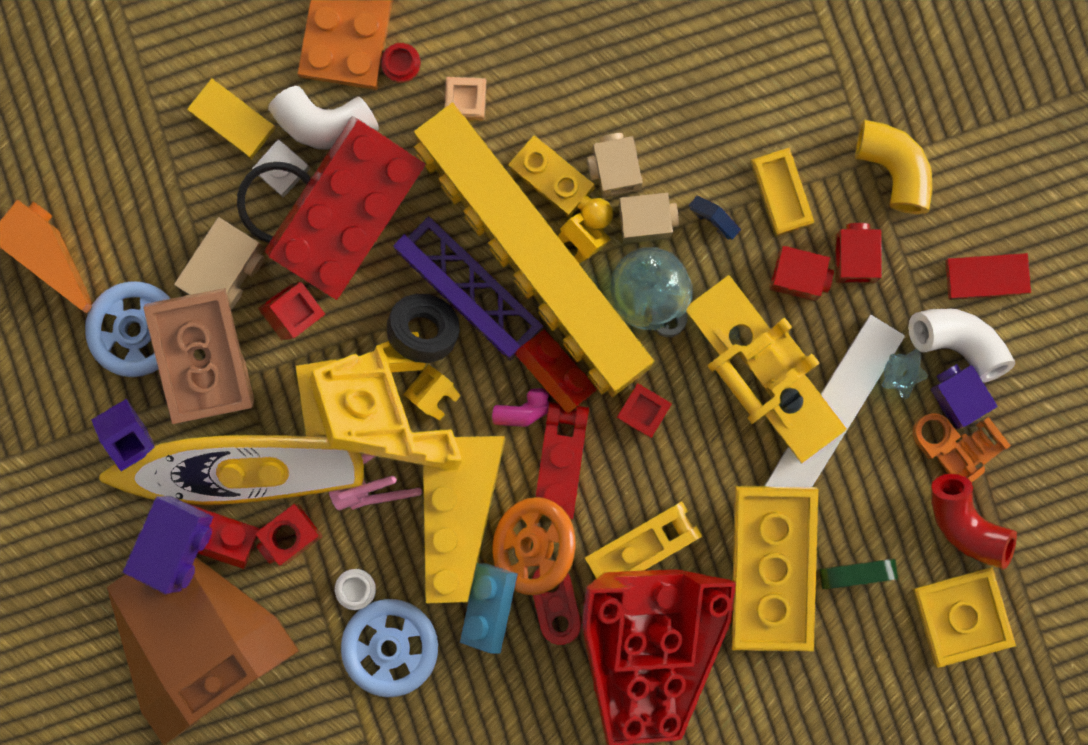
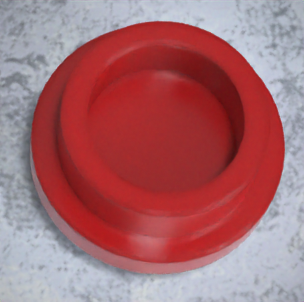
(400, 62)

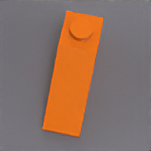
(41, 249)

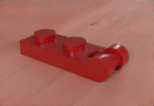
(562, 457)

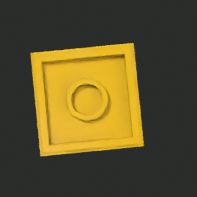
(964, 617)

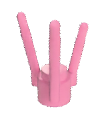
(358, 496)

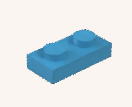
(488, 608)

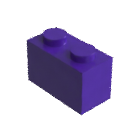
(169, 545)

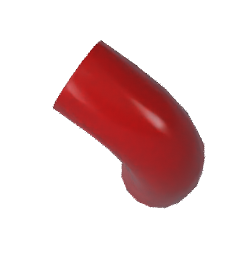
(965, 527)

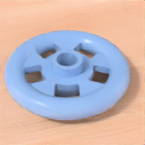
(101, 342)
(419, 665)

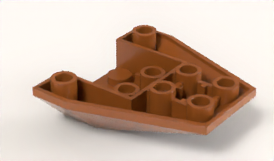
(194, 646)

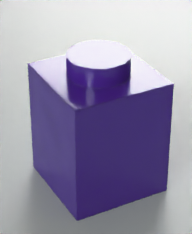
(962, 395)
(123, 434)

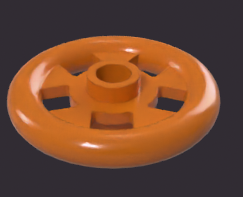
(560, 531)

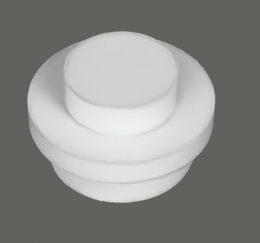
(355, 589)

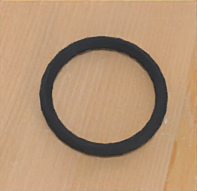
(247, 181)

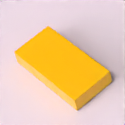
(231, 118)
(782, 191)

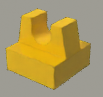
(584, 238)
(429, 390)

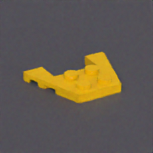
(366, 413)

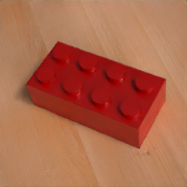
(344, 208)

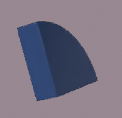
(716, 215)

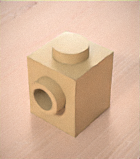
(615, 165)

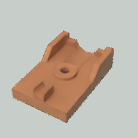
(194, 385)

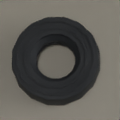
(414, 347)

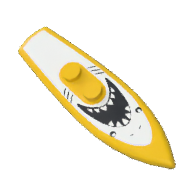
(239, 469)

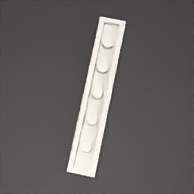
(845, 395)

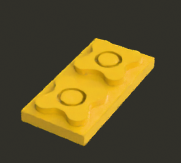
(774, 568)

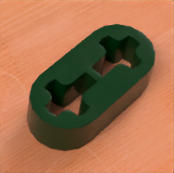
(858, 574)

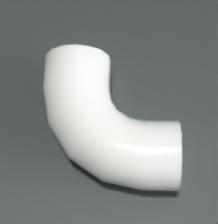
(315, 125)
(965, 335)

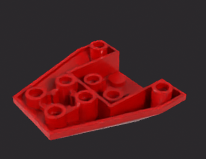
(653, 648)

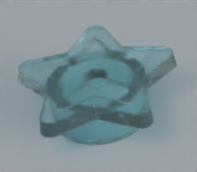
(894, 372)

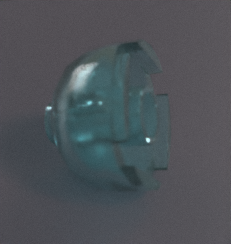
(650, 288)

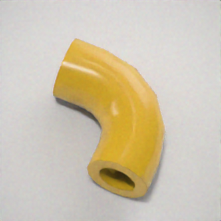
(903, 160)

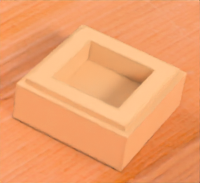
(467, 95)

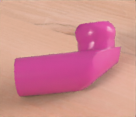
(525, 414)

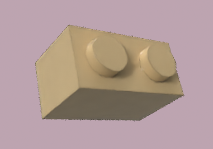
(222, 262)

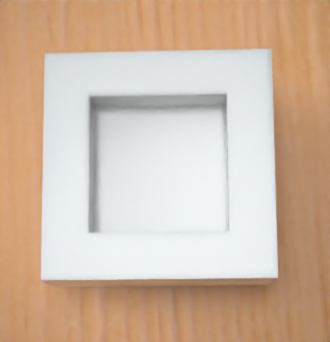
(279, 179)

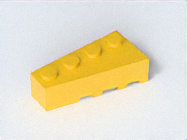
(457, 517)

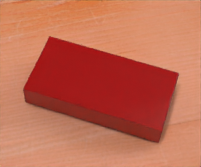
(988, 276)

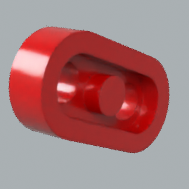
(555, 604)

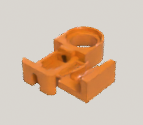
(967, 453)

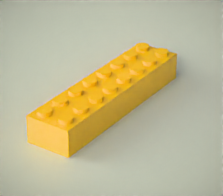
(532, 250)

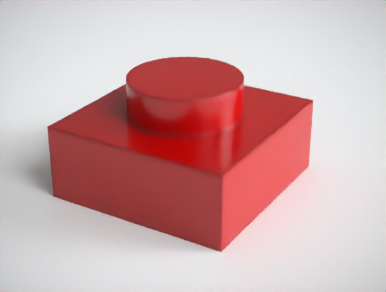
(644, 411)

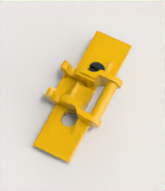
(775, 360)

